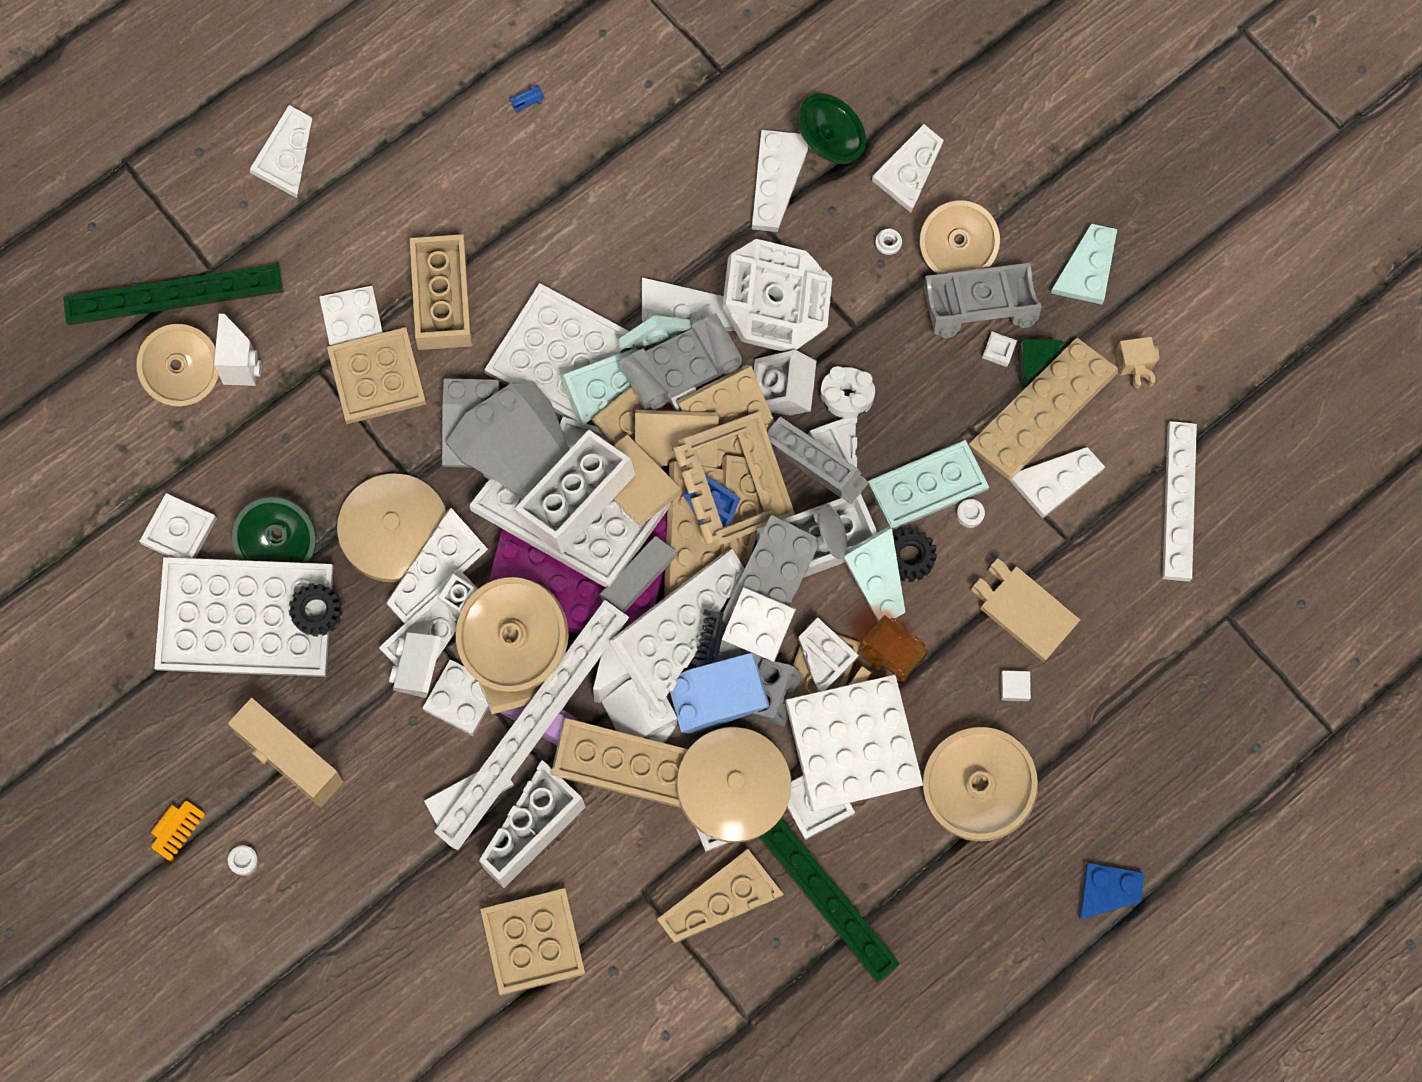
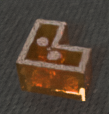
(893, 648)

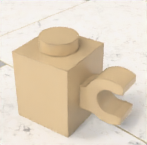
(1137, 358)

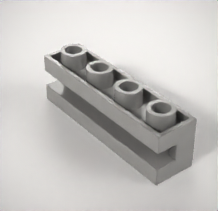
(816, 460)

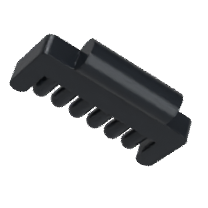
(712, 639)

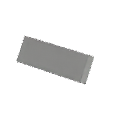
(639, 574)

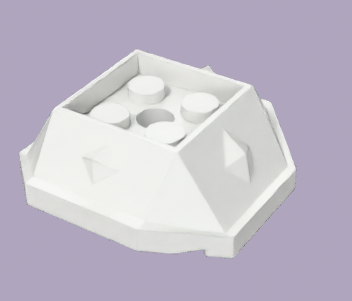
(792, 279)

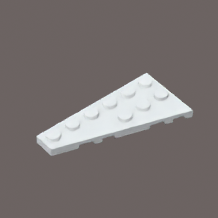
(668, 634)

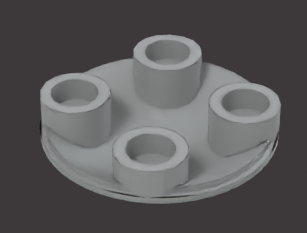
(832, 531)

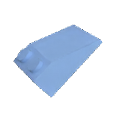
(718, 693)

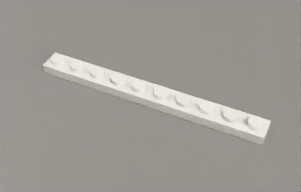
(531, 725)

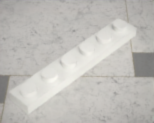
(1179, 501)

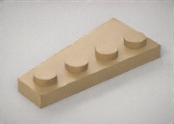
(739, 481)
(725, 895)

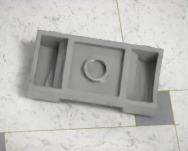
(981, 296)
(681, 363)

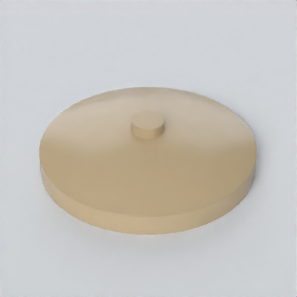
(388, 524)
(512, 634)
(733, 784)
(980, 784)

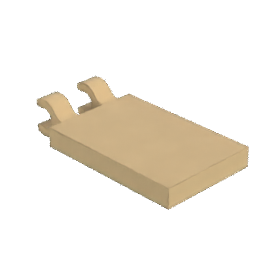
(1025, 610)

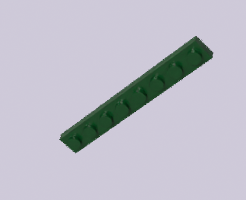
(173, 294)
(829, 901)

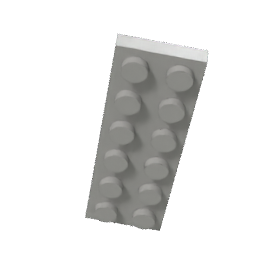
(773, 571)

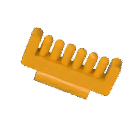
(169, 826)

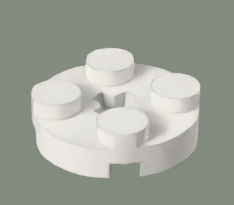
(852, 379)

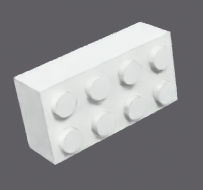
(575, 491)
(856, 523)

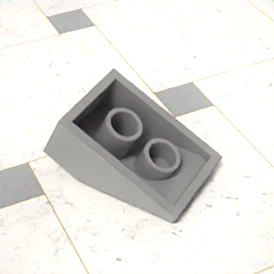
(458, 399)

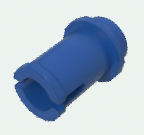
(527, 98)

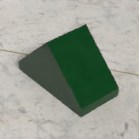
(1035, 356)

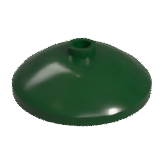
(831, 128)
(254, 534)

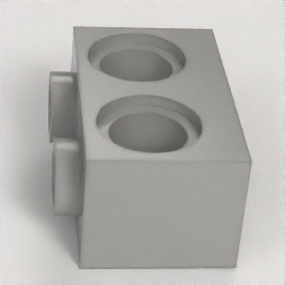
(777, 692)

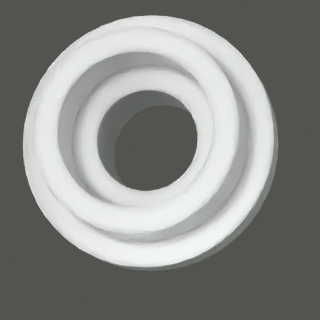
(893, 236)

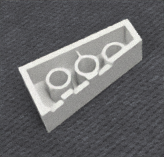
(531, 825)

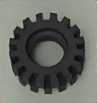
(927, 554)
(310, 593)

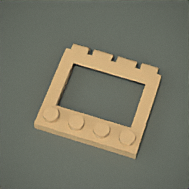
(763, 469)

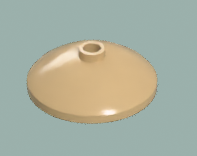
(964, 218)
(196, 371)

